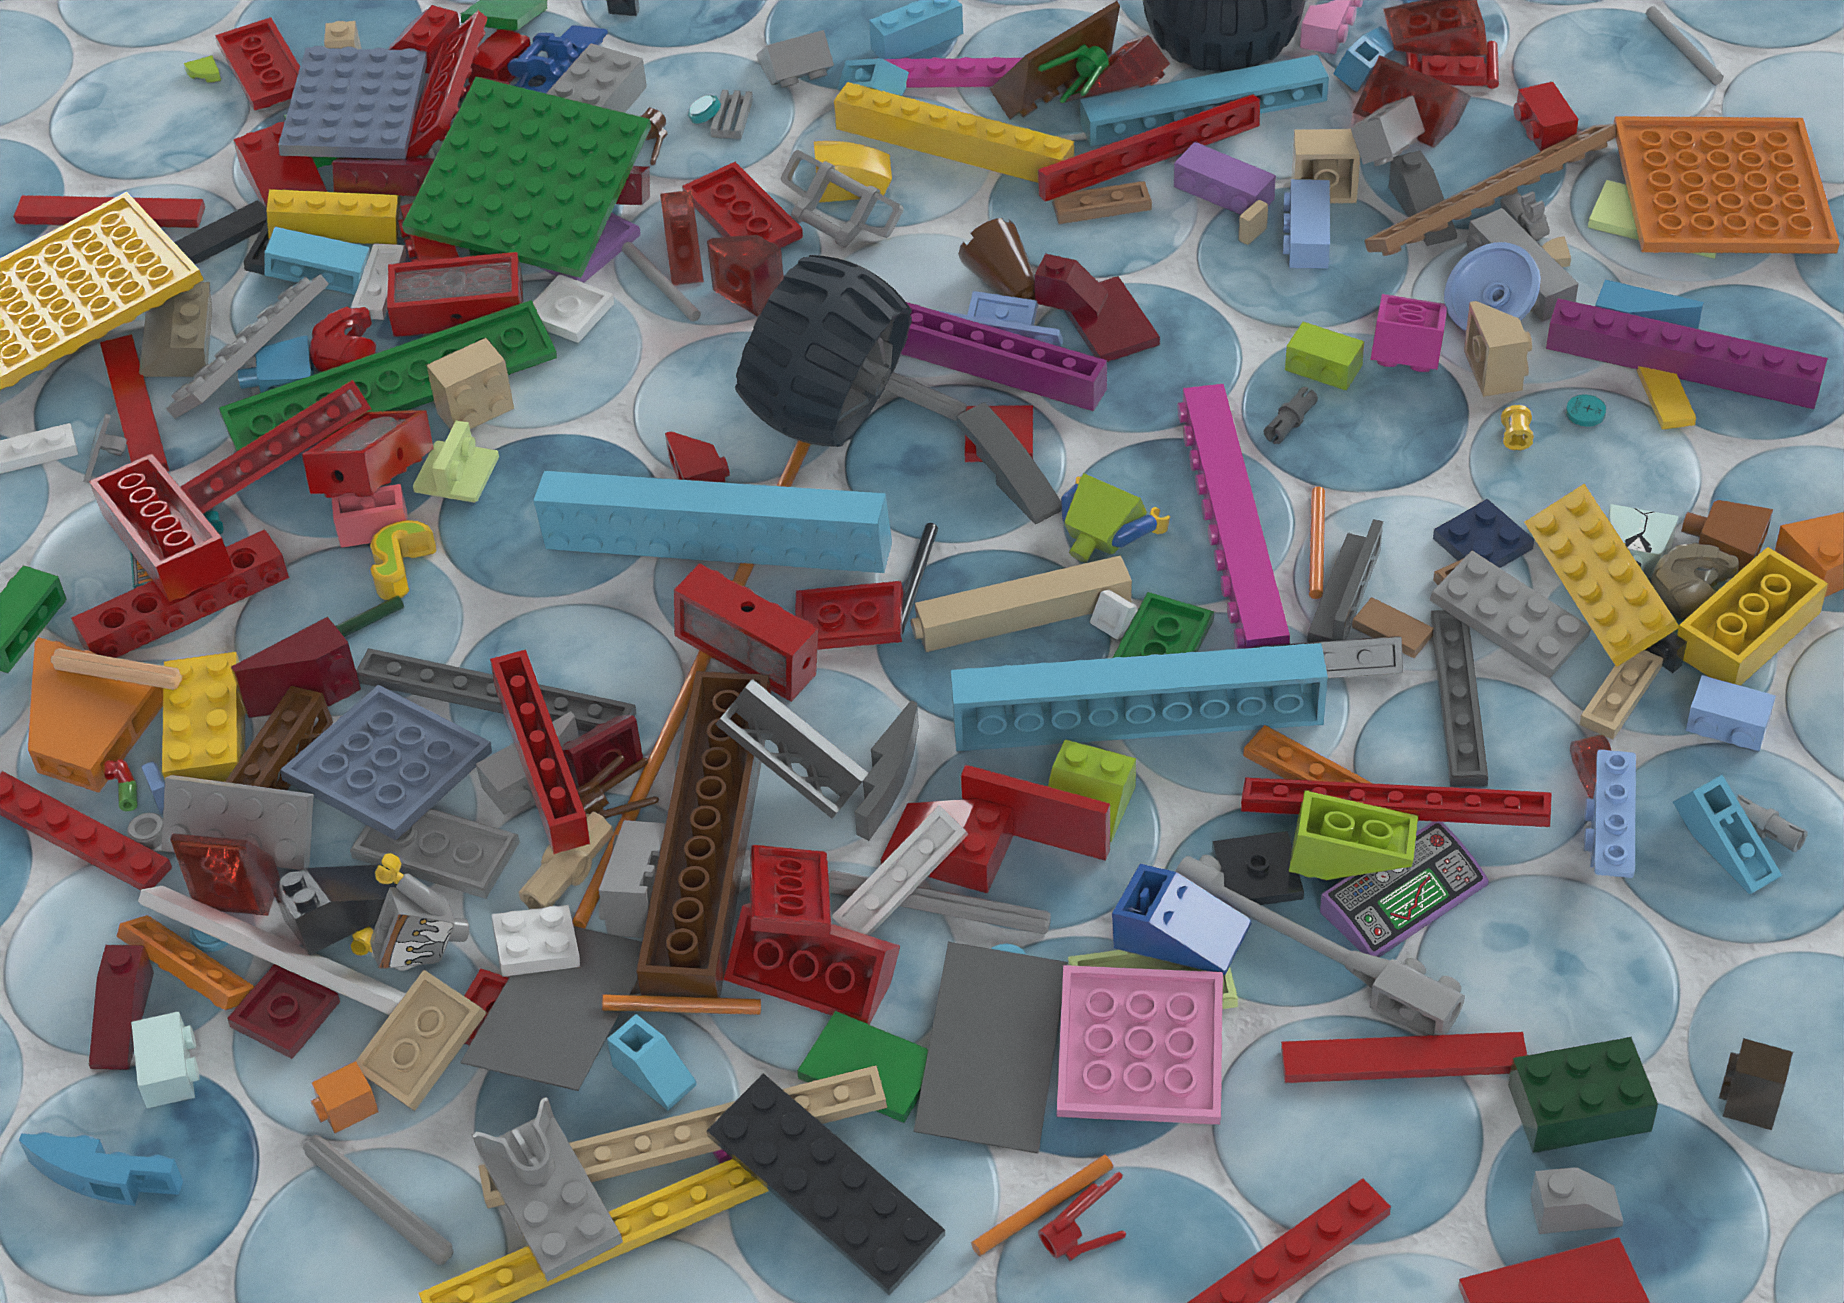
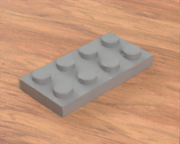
(1510, 614)
(264, 816)

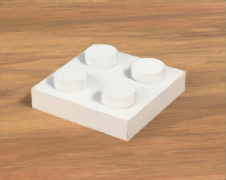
(572, 307)
(535, 940)

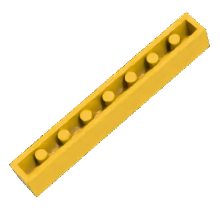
(947, 132)

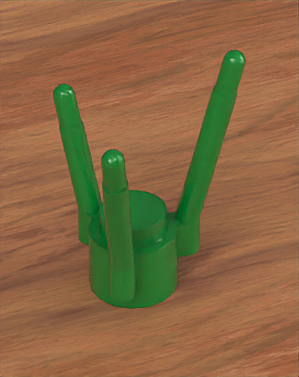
(1089, 64)

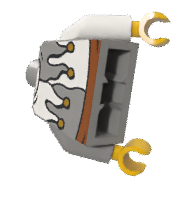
(411, 924)

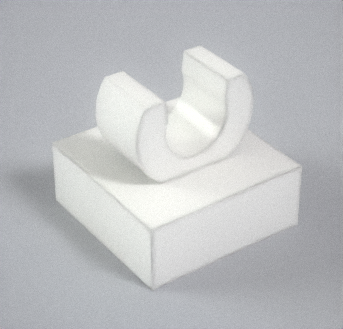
(1113, 614)

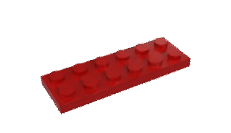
(445, 85)

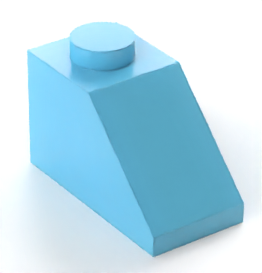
(874, 74)

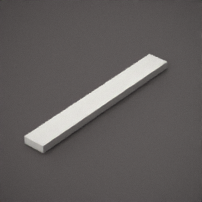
(272, 948)

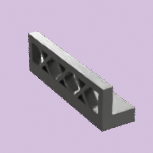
(1346, 585)
(796, 744)

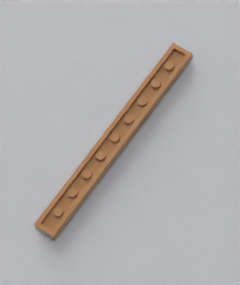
(1483, 193)

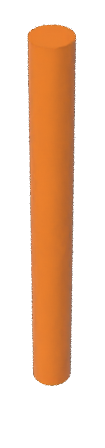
(1317, 528)
(681, 1004)
(1041, 1205)

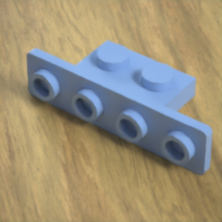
(1010, 315)
(1612, 815)

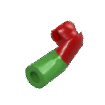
(126, 783)

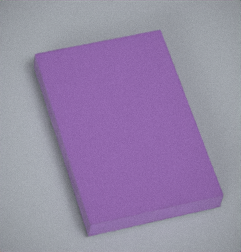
(610, 244)

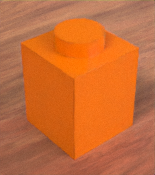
(343, 1097)

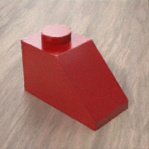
(695, 459)

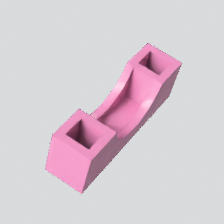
(1327, 25)

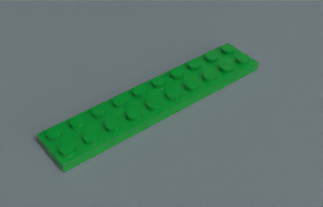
(397, 376)

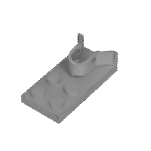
(548, 1193)

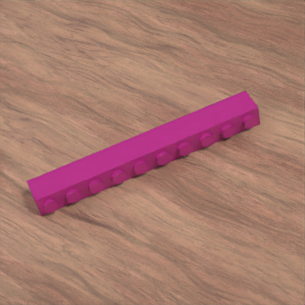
(1233, 518)

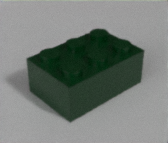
(1582, 1094)

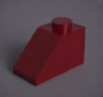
(1068, 286)

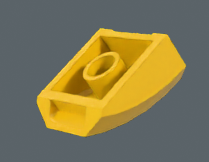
(856, 161)

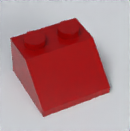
(427, 32)

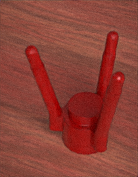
(1062, 1233)

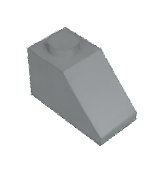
(1573, 1201)

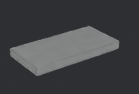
(444, 851)

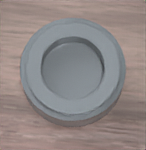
(146, 830)

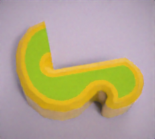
(388, 550)

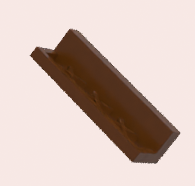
(278, 739)

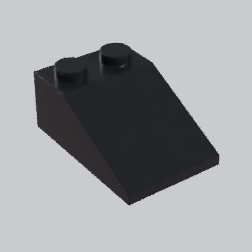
(329, 902)

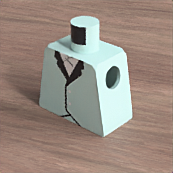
(1644, 533)

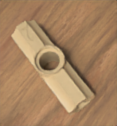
(565, 868)

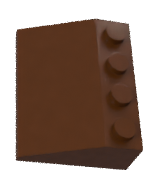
(1026, 85)

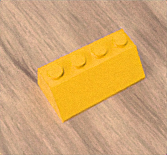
(336, 215)

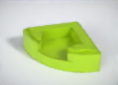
(203, 68)

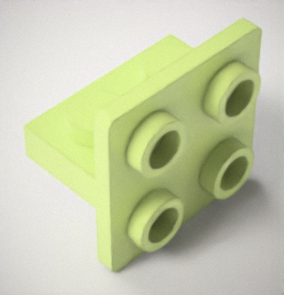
(456, 467)

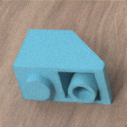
(650, 1062)

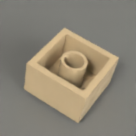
(1328, 156)
(471, 385)

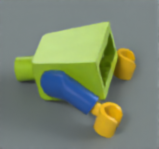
(1105, 517)

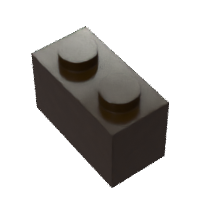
(1755, 1083)

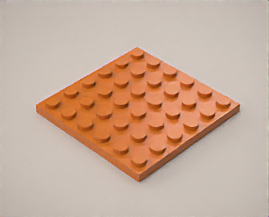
(1724, 185)

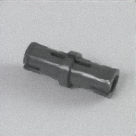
(1290, 415)

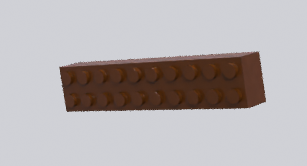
(701, 848)

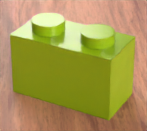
(1324, 355)

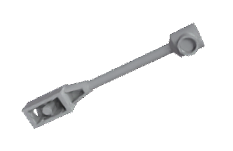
(1397, 988)

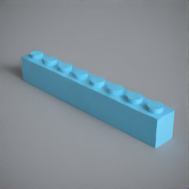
(1138, 110)

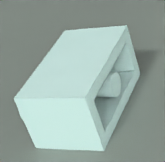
(164, 1059)

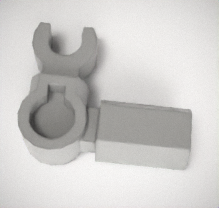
(1527, 213)

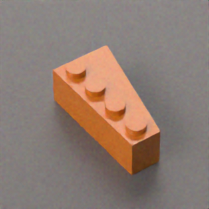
(1816, 547)

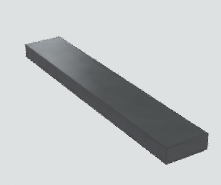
(1459, 701)

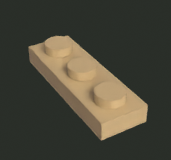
(1620, 694)

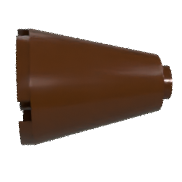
(999, 259)

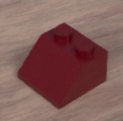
(600, 746)

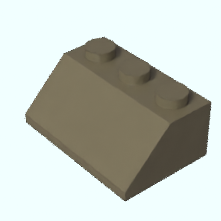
(178, 334)

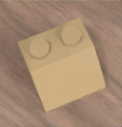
(1496, 349)

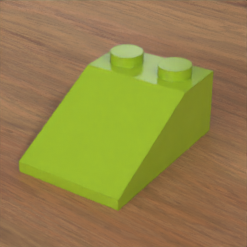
(1350, 838)

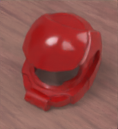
(330, 344)

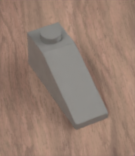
(504, 775)

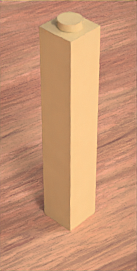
(1018, 604)

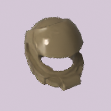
(1684, 587)

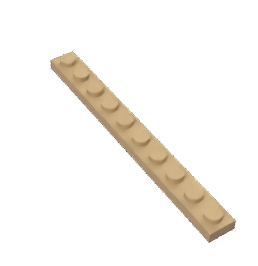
(687, 1136)

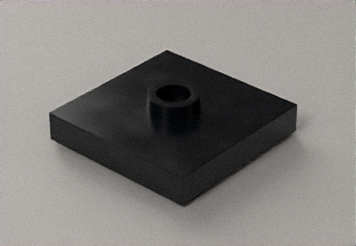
(1259, 867)

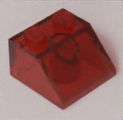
(745, 270)

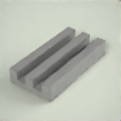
(734, 100)

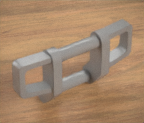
(869, 195)

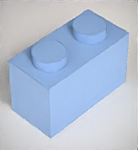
(1730, 713)

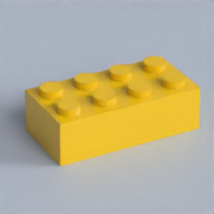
(1751, 617)
(203, 719)

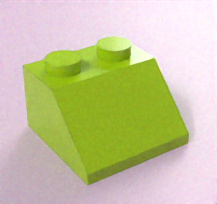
(1095, 775)

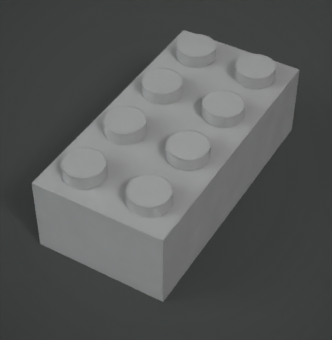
(603, 79)

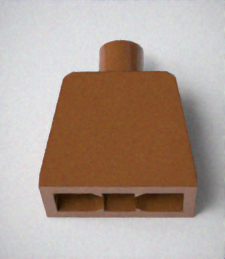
(1732, 528)

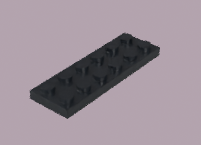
(826, 1183)

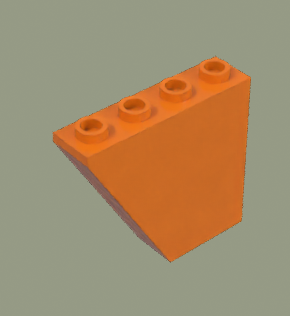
(83, 719)

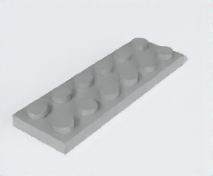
(248, 342)

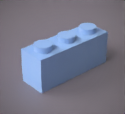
(1307, 223)

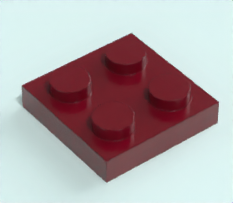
(283, 1010)

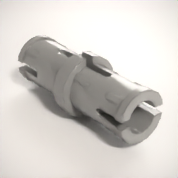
(1771, 825)

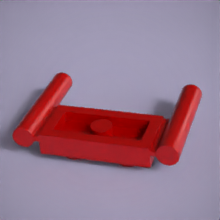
(1460, 69)

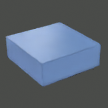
(155, 783)

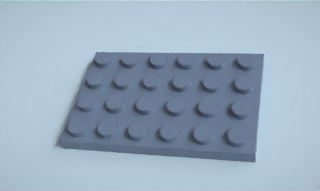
(354, 103)

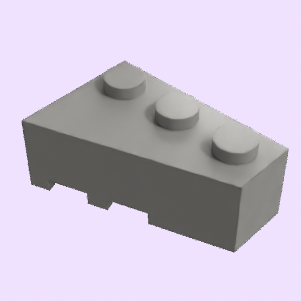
(630, 878)

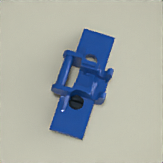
(542, 72)

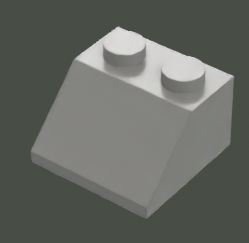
(796, 58)

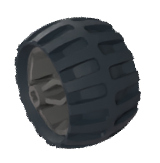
(1223, 32)
(823, 350)

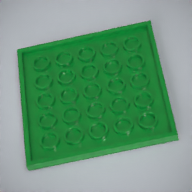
(527, 176)

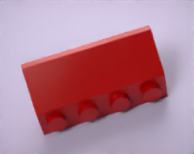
(823, 974)

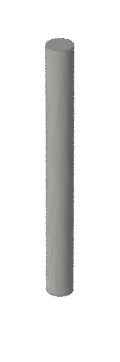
(1684, 45)
(661, 281)

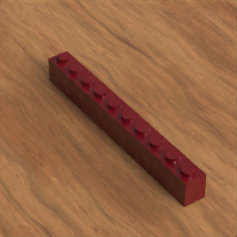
(407, 175)

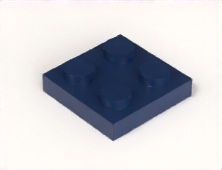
(1485, 532)

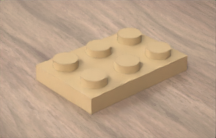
(419, 1039)

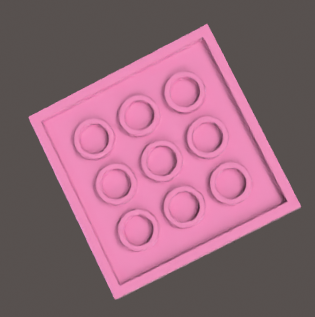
(1140, 1045)

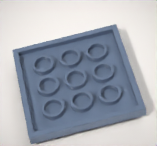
(386, 762)

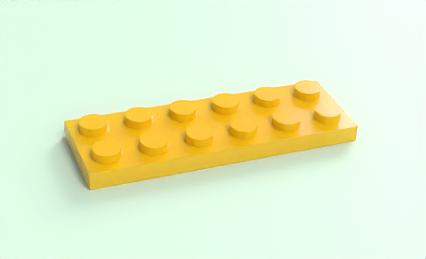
(1601, 575)

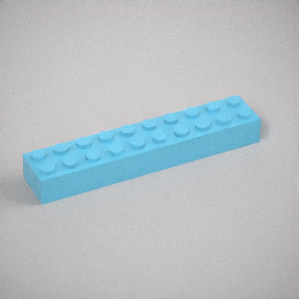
(714, 521)
(1139, 697)

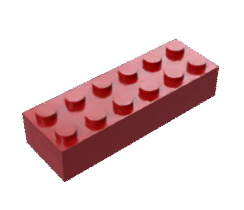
(162, 527)

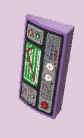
(1392, 905)

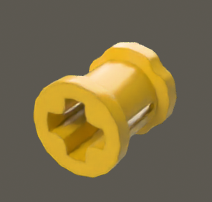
(1516, 427)

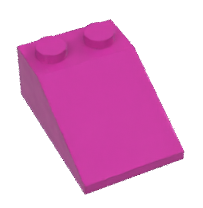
(1409, 333)

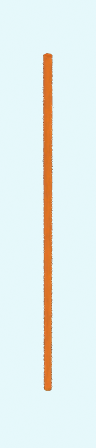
(672, 723)

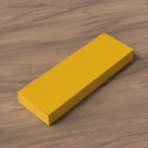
(1667, 398)

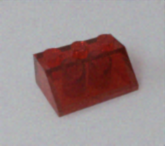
(1437, 102)

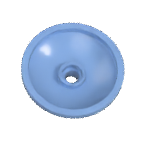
(1489, 274)

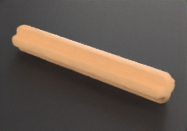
(116, 668)

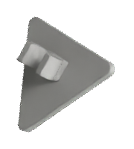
(109, 443)

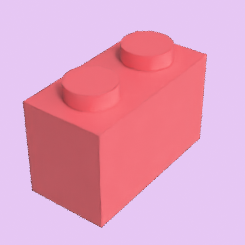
(363, 517)

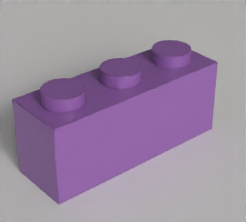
(1222, 179)

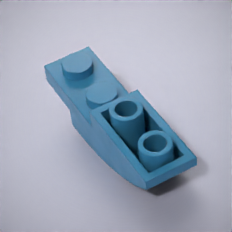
(86, 1168)

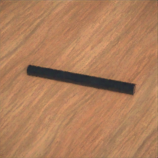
(917, 570)

